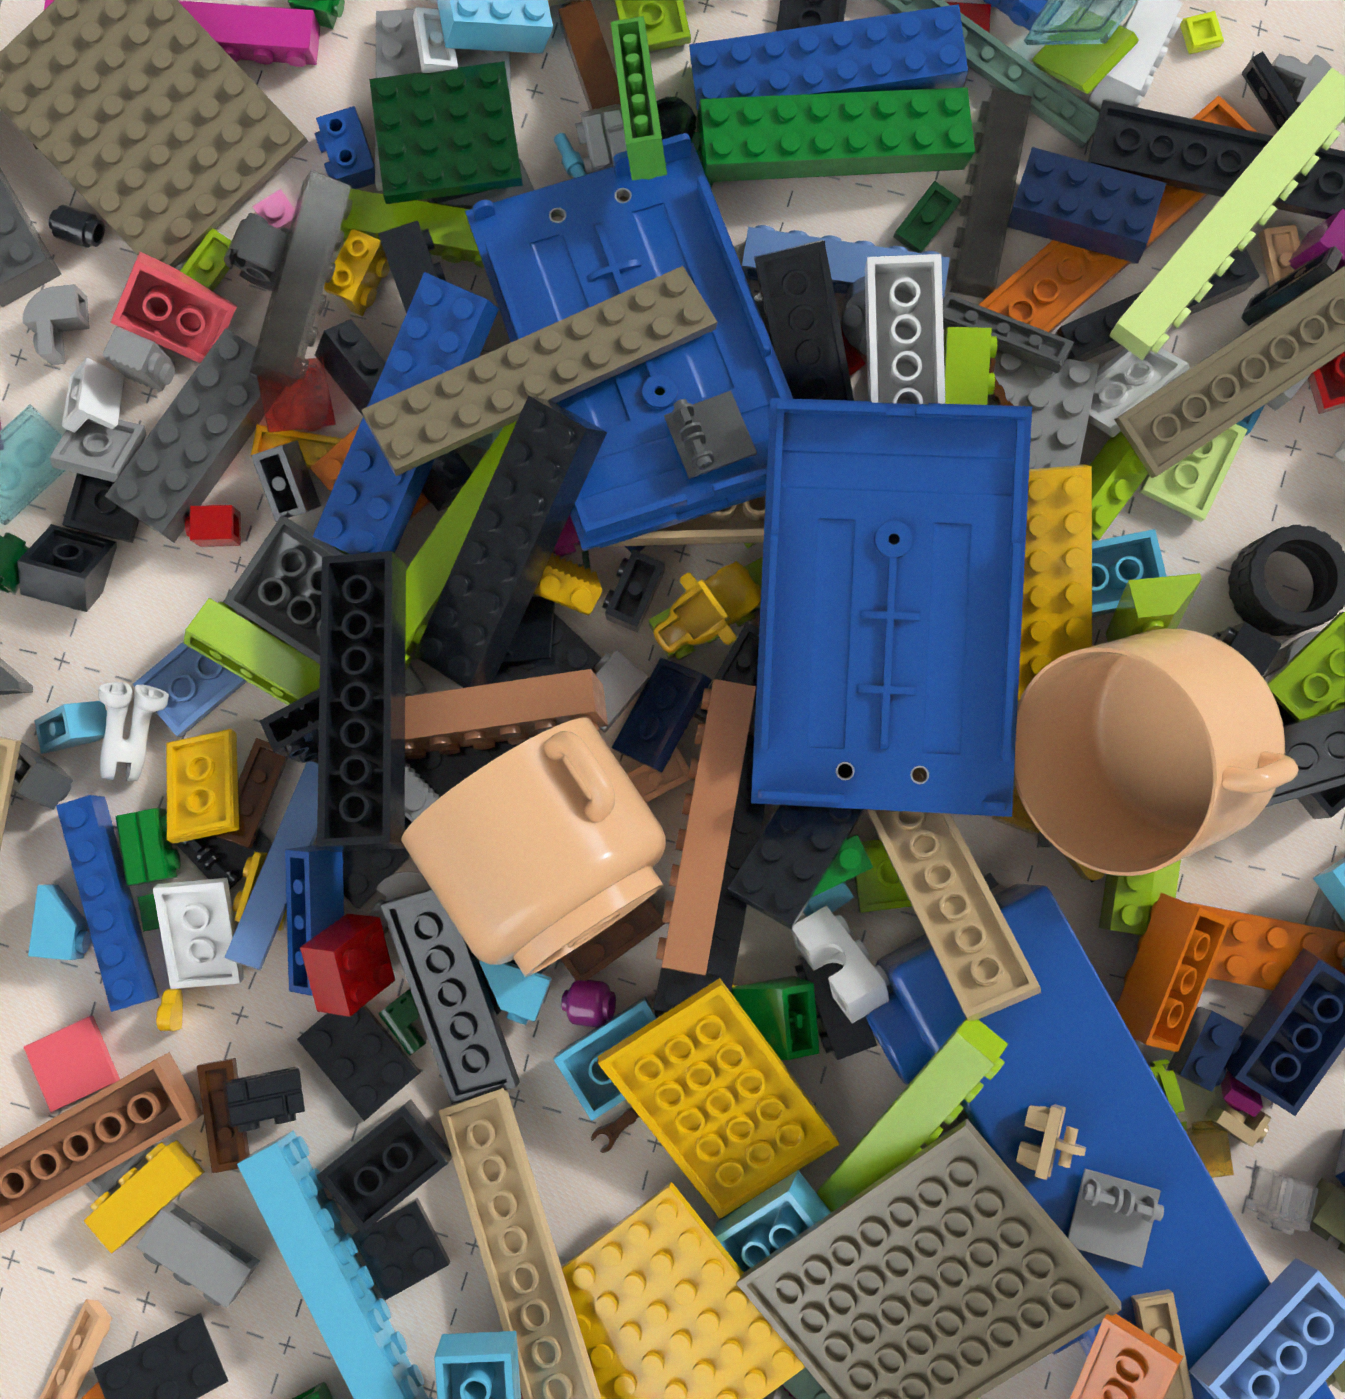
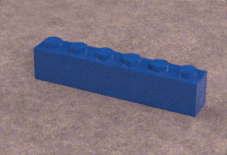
(107, 902)

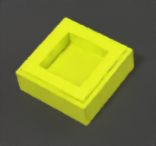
(1201, 32)

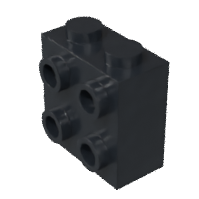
(295, 729)

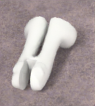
(132, 750)

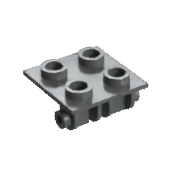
(709, 433)

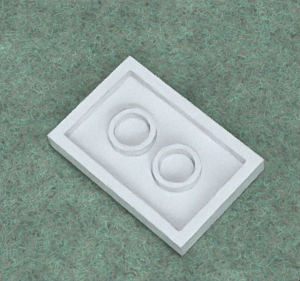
(1127, 382)
(196, 932)

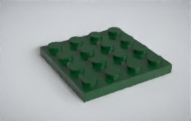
(445, 133)

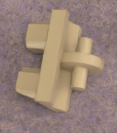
(1042, 1157)

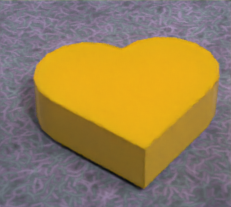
(170, 1011)

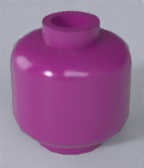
(589, 1003)

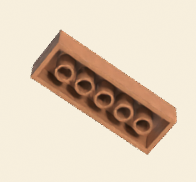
(500, 712)
(93, 1138)

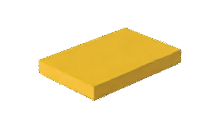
(202, 786)

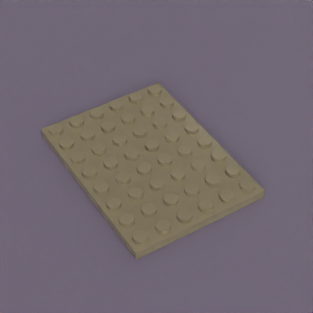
(144, 118)
(930, 1281)

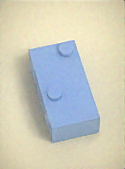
(1281, 1342)

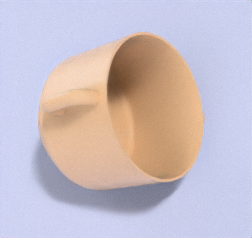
(1166, 728)
(539, 848)

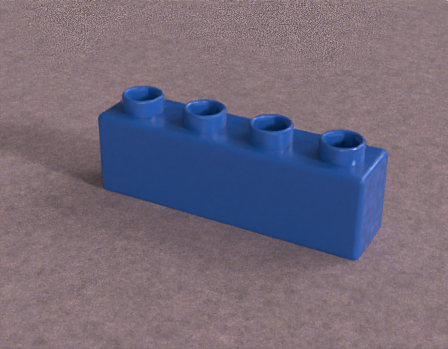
(1080, 1055)

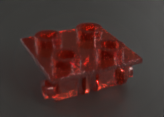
(302, 405)

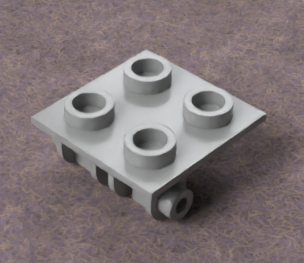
(1114, 1217)

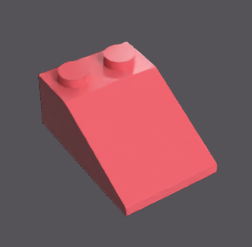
(172, 309)

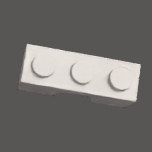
(826, 940)

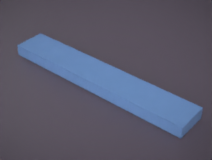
(268, 897)

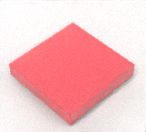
(71, 1063)

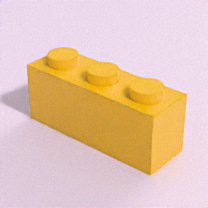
(142, 1194)

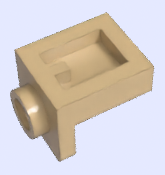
(1246, 1130)

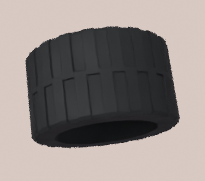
(1322, 558)

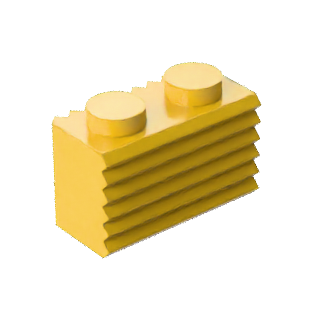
(569, 585)

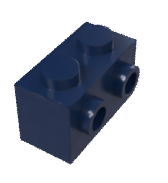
(1206, 1049)

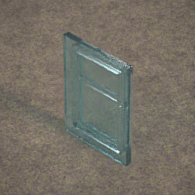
(1078, 22)

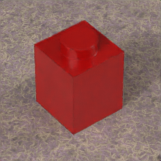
(214, 525)

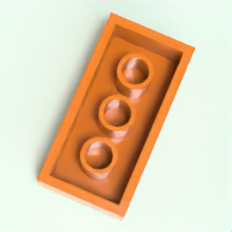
(1170, 971)

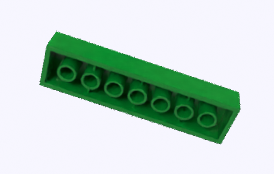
(835, 134)

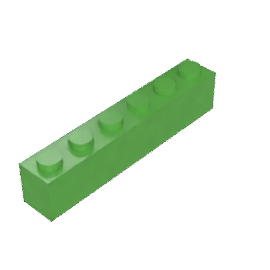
(638, 99)

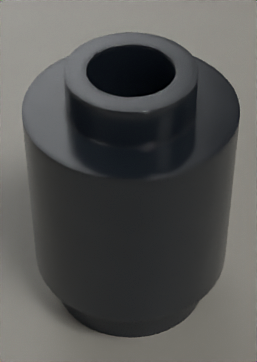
(76, 226)

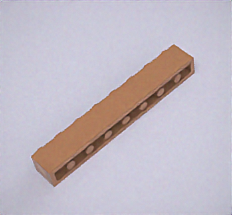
(708, 827)

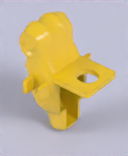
(709, 608)

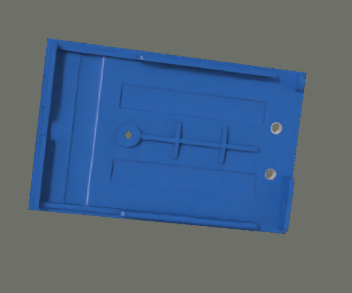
(599, 250)
(882, 645)

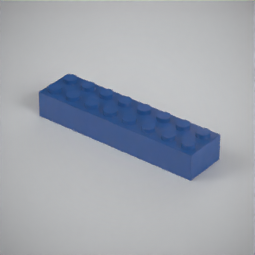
(841, 57)
(368, 501)

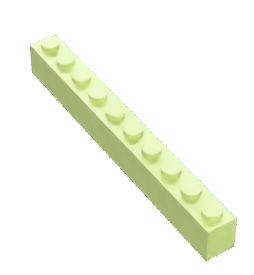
(1233, 218)

